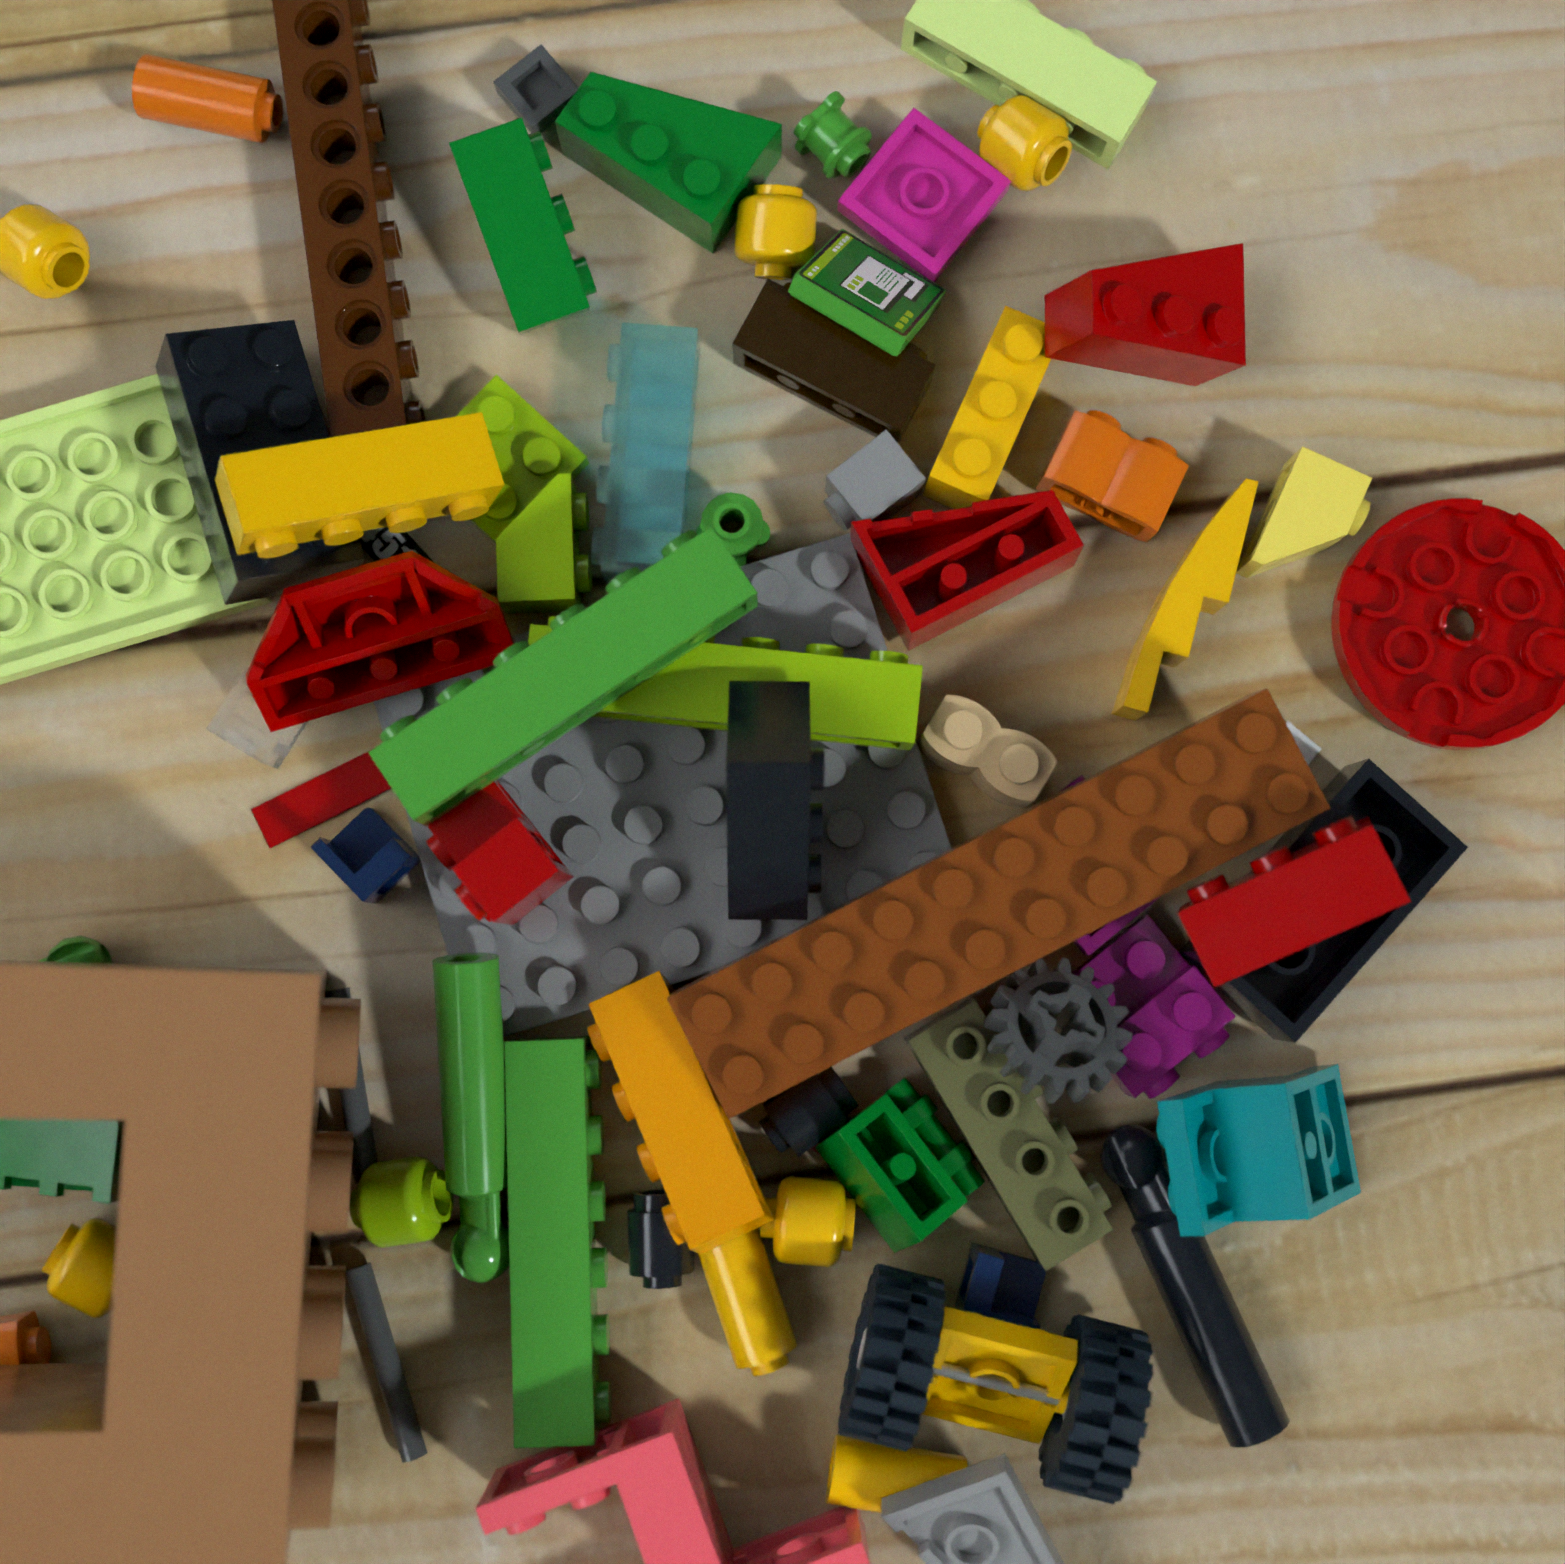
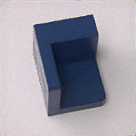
(368, 856)
(1001, 1286)

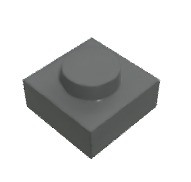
(536, 89)

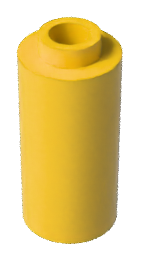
(749, 1304)
(867, 1472)

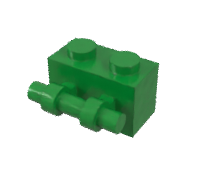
(901, 1165)

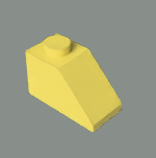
(1307, 512)

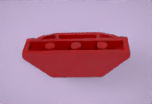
(371, 638)

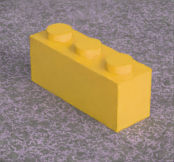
(990, 412)

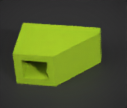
(540, 552)

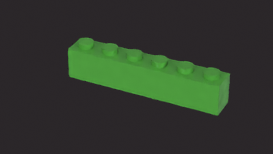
(564, 676)
(554, 1242)

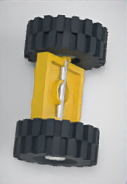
(1070, 1391)

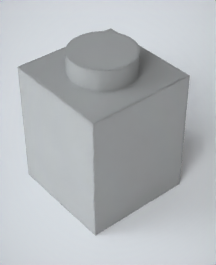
(872, 483)

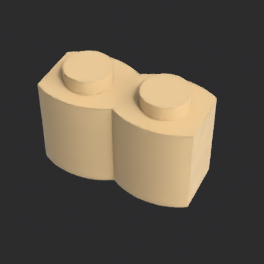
(1000, 761)

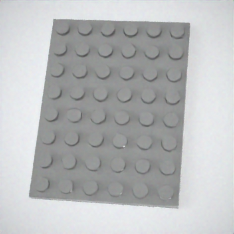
(646, 820)

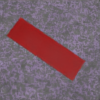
(320, 799)

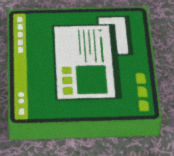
(867, 292)

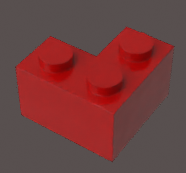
(496, 856)

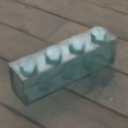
(649, 447)

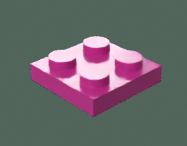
(923, 195)

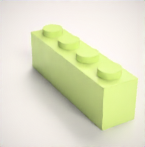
(1015, 50)

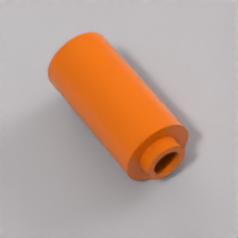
(206, 98)

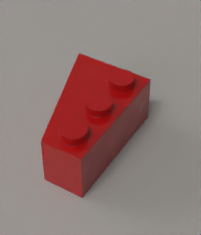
(1154, 317)
(963, 560)
(1291, 900)

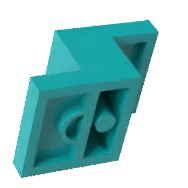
(1258, 1150)

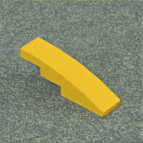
(1196, 584)

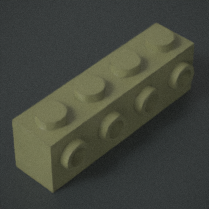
(1011, 1136)

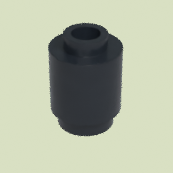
(807, 1112)
(651, 1245)

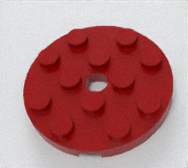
(1395, 612)

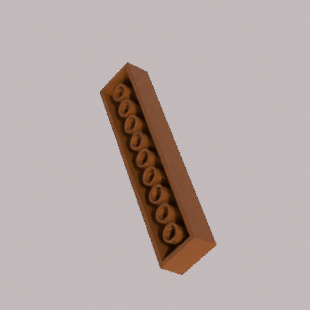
(997, 902)

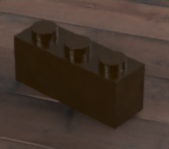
(831, 364)

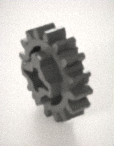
(1033, 1048)

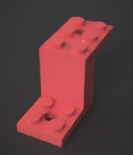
(664, 1497)

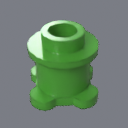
(833, 138)
(741, 509)

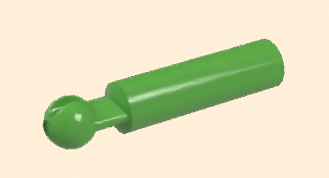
(473, 1107)

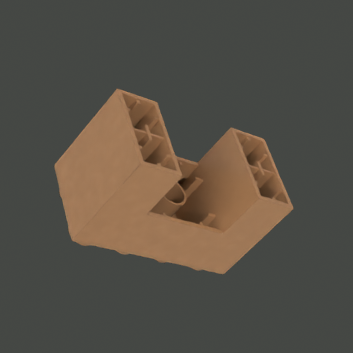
(199, 1417)

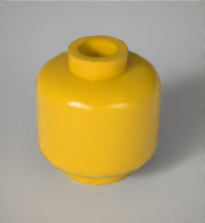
(1025, 142)
(775, 230)
(42, 251)
(810, 1221)
(84, 1267)

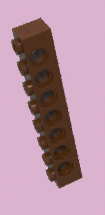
(329, 191)

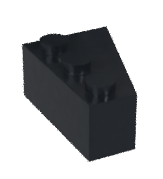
(769, 801)

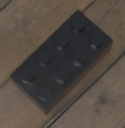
(237, 395)
(1296, 989)

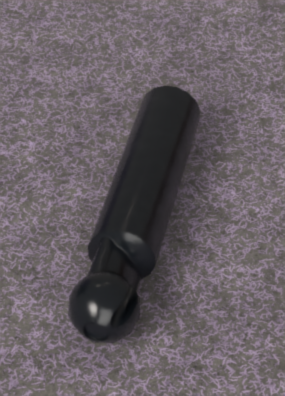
(1194, 1293)

